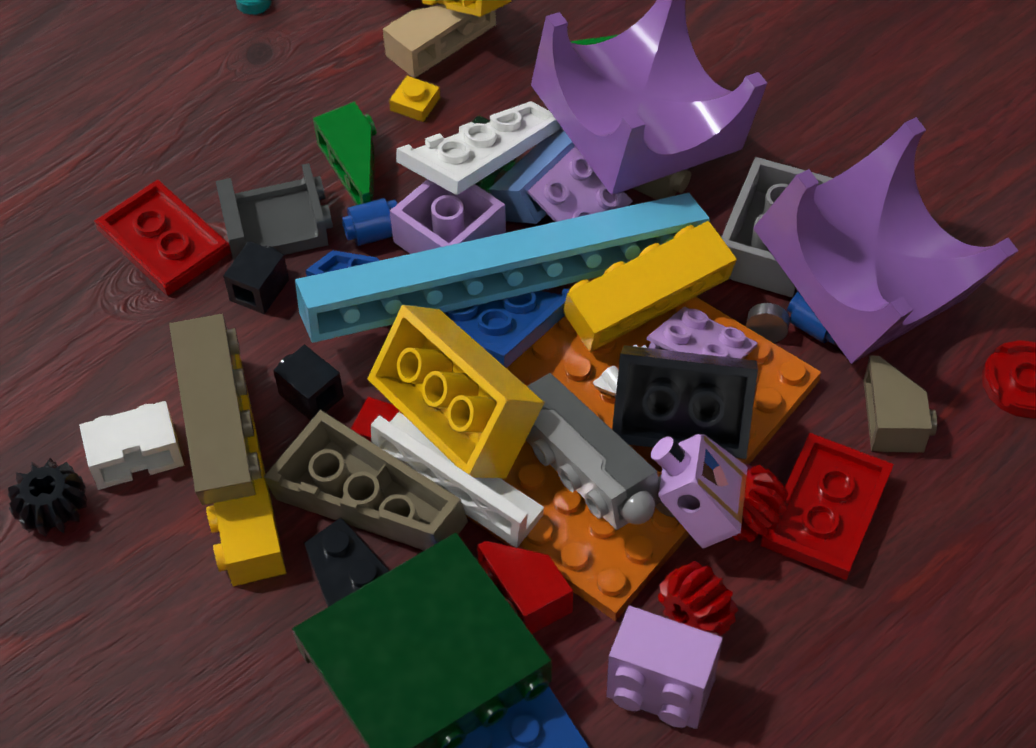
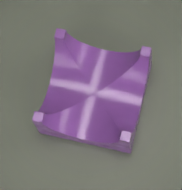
(641, 99)
(871, 250)

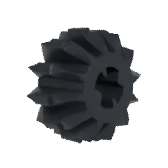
(47, 497)

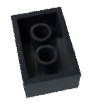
(684, 396)

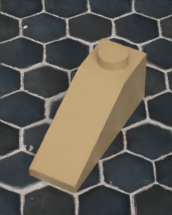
(431, 35)

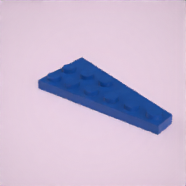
(500, 326)

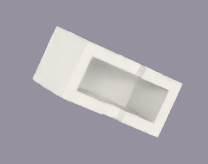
(130, 444)

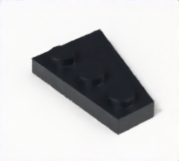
(341, 561)

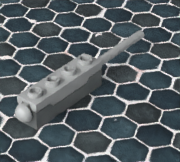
(592, 457)

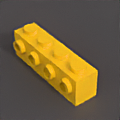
(648, 285)

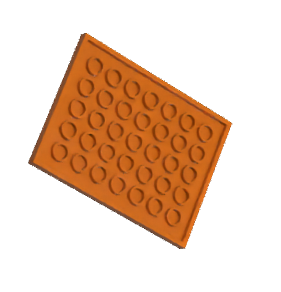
(596, 559)

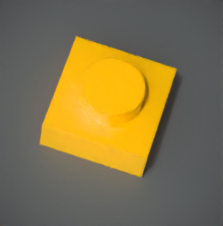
(414, 98)

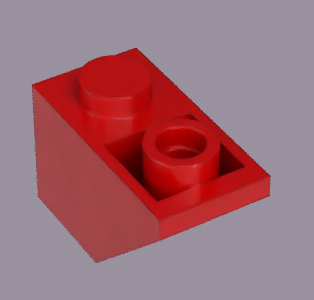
(528, 583)

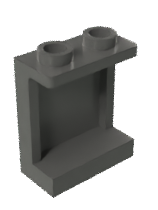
(276, 215)

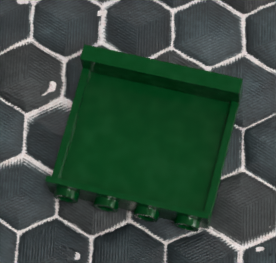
(425, 652)

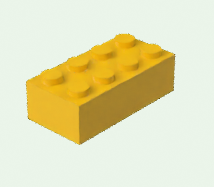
(455, 392)

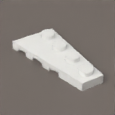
(479, 147)

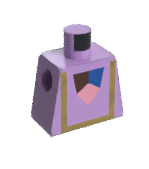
(702, 487)

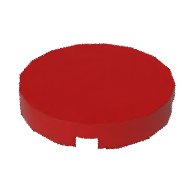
(1011, 378)

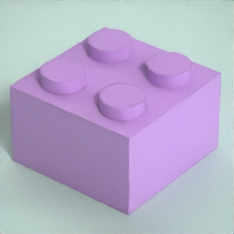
(439, 218)
(662, 667)

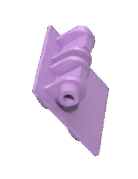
(574, 190)
(695, 333)

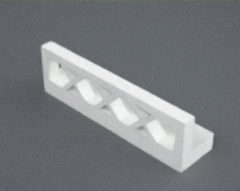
(485, 500)

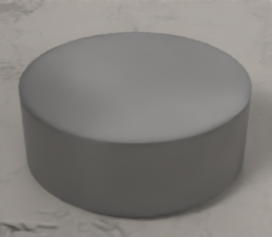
(769, 321)

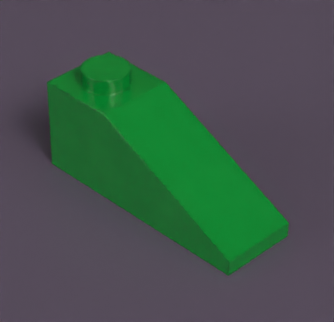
(348, 146)

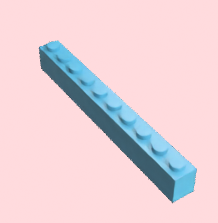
(488, 267)

